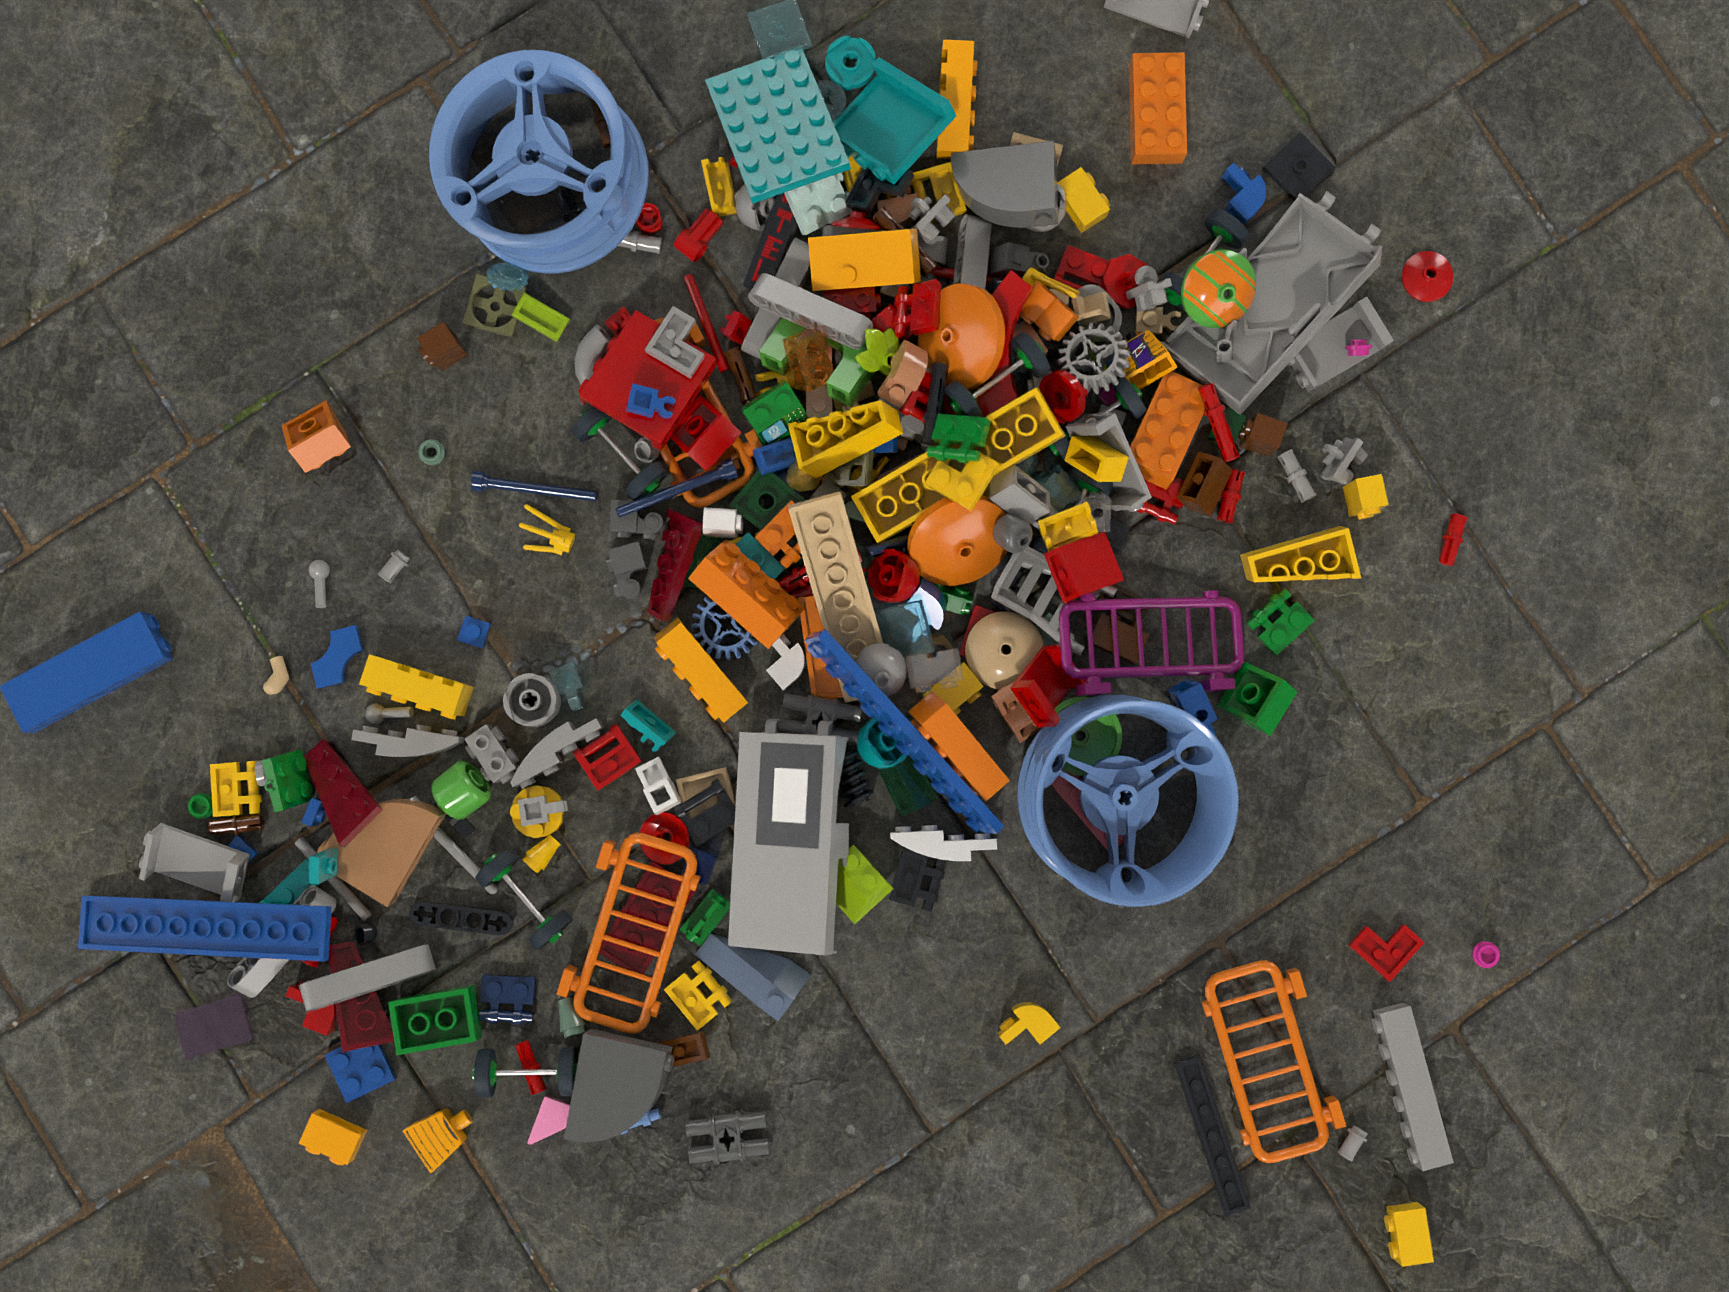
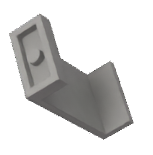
(1171, 15)
(1326, 352)
(1132, 490)
(194, 861)

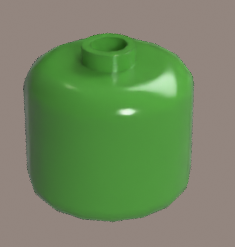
(461, 790)

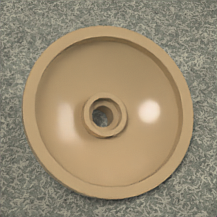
(985, 644)

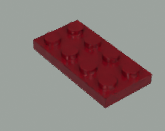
(639, 933)

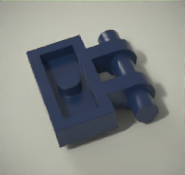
(507, 989)

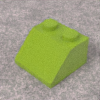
(859, 885)

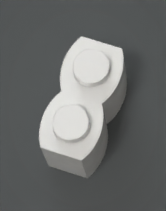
(722, 523)

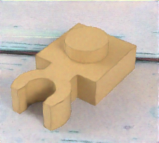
(1155, 321)

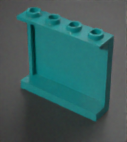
(892, 122)

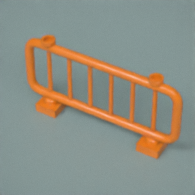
(743, 450)
(580, 984)
(1321, 1115)

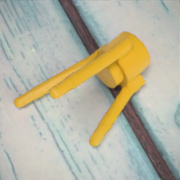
(1033, 275)
(560, 539)

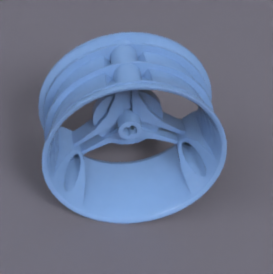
(477, 102)
(1099, 795)

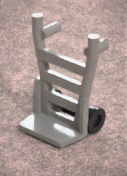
(1007, 600)

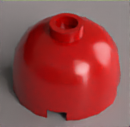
(893, 576)

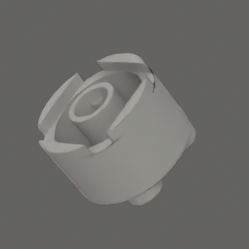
(520, 691)

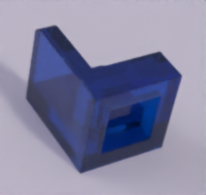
(705, 864)

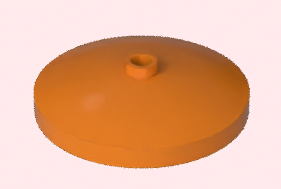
(968, 335)
(956, 543)

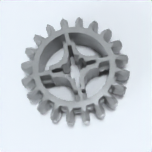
(1103, 354)

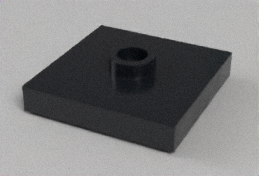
(1299, 167)

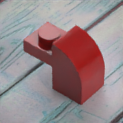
(320, 1020)

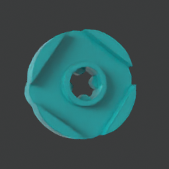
(848, 77)

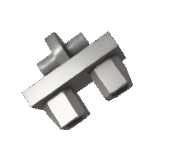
(939, 211)
(1148, 292)
(1339, 457)

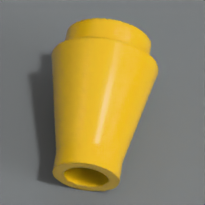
(540, 855)

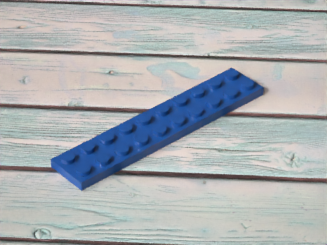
(908, 739)
(205, 927)

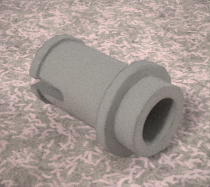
(394, 566)
(1352, 1142)

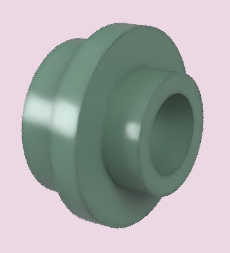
(424, 449)

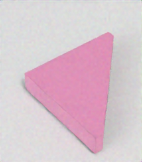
(550, 1119)

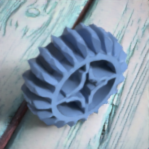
(719, 635)

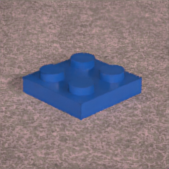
(360, 1070)

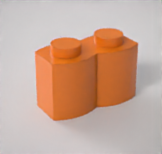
(1048, 313)

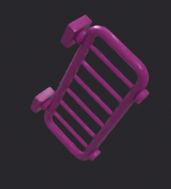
(1093, 675)

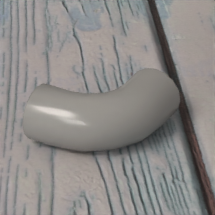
(589, 351)

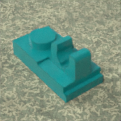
(648, 723)

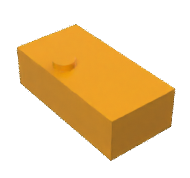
(864, 259)

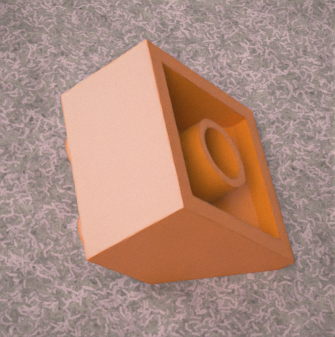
(315, 437)

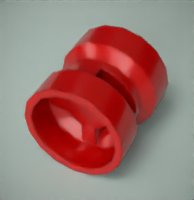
(647, 215)

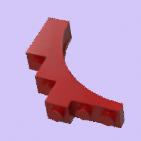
(1011, 298)

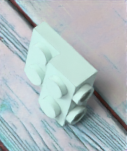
(818, 203)

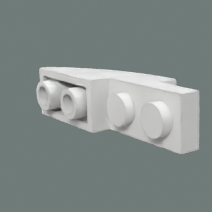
(932, 843)

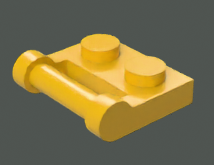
(942, 183)

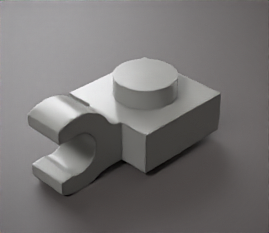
(537, 810)

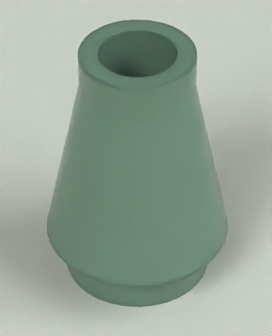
(570, 1022)

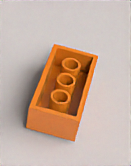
(1157, 108)
(1167, 428)
(746, 593)
(957, 746)

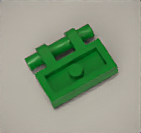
(962, 431)
(1285, 628)

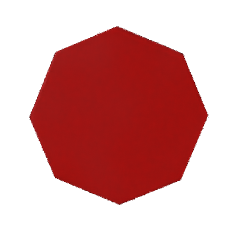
(1120, 278)

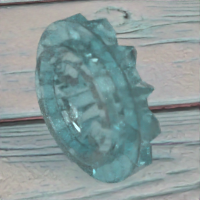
(837, 97)
(507, 276)

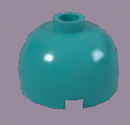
(876, 747)

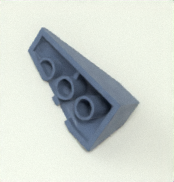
(759, 975)

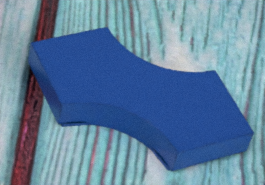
(331, 667)

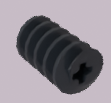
(852, 780)

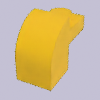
(1033, 1018)

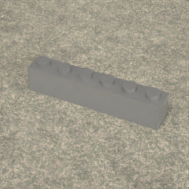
(1412, 1087)

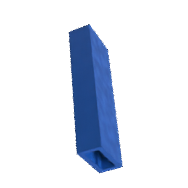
(86, 672)

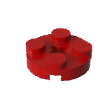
(1073, 394)

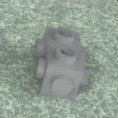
(496, 760)

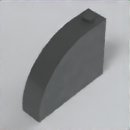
(1010, 183)
(614, 1084)

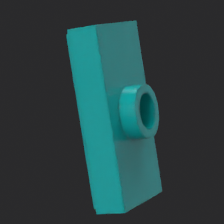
(758, 554)
(323, 865)

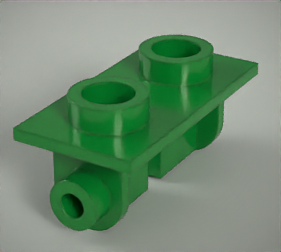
(957, 598)
(705, 917)

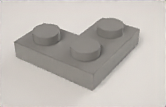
(669, 343)

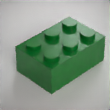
(435, 1019)

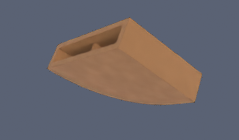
(387, 848)

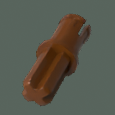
(236, 824)

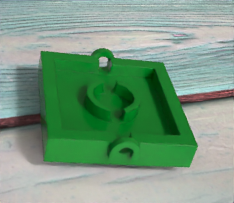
(289, 780)

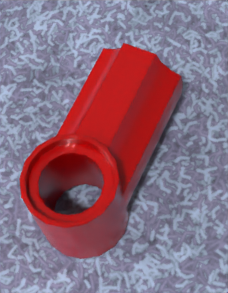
(695, 240)

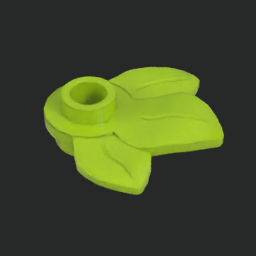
(879, 347)

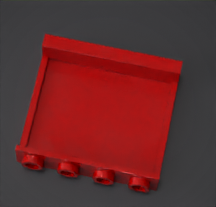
(629, 364)

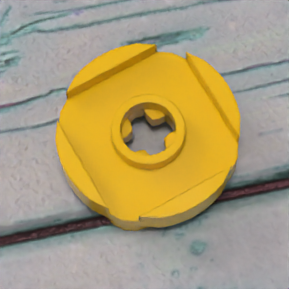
(541, 829)

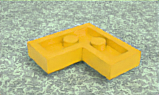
(963, 486)

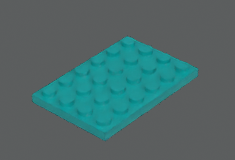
(777, 125)

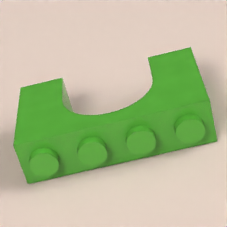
(846, 380)

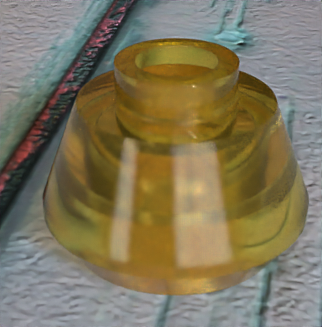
(800, 480)

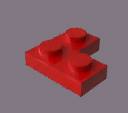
(1386, 956)

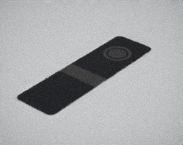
(460, 825)

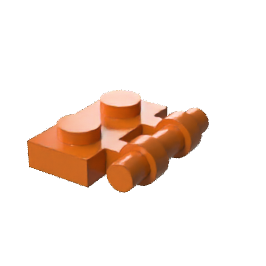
(777, 534)

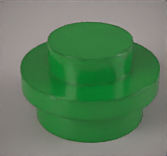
(201, 806)

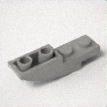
(416, 742)
(545, 755)

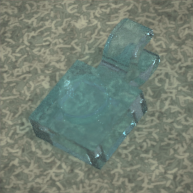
(568, 682)

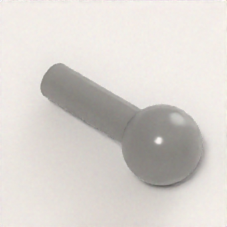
(319, 571)
(377, 713)

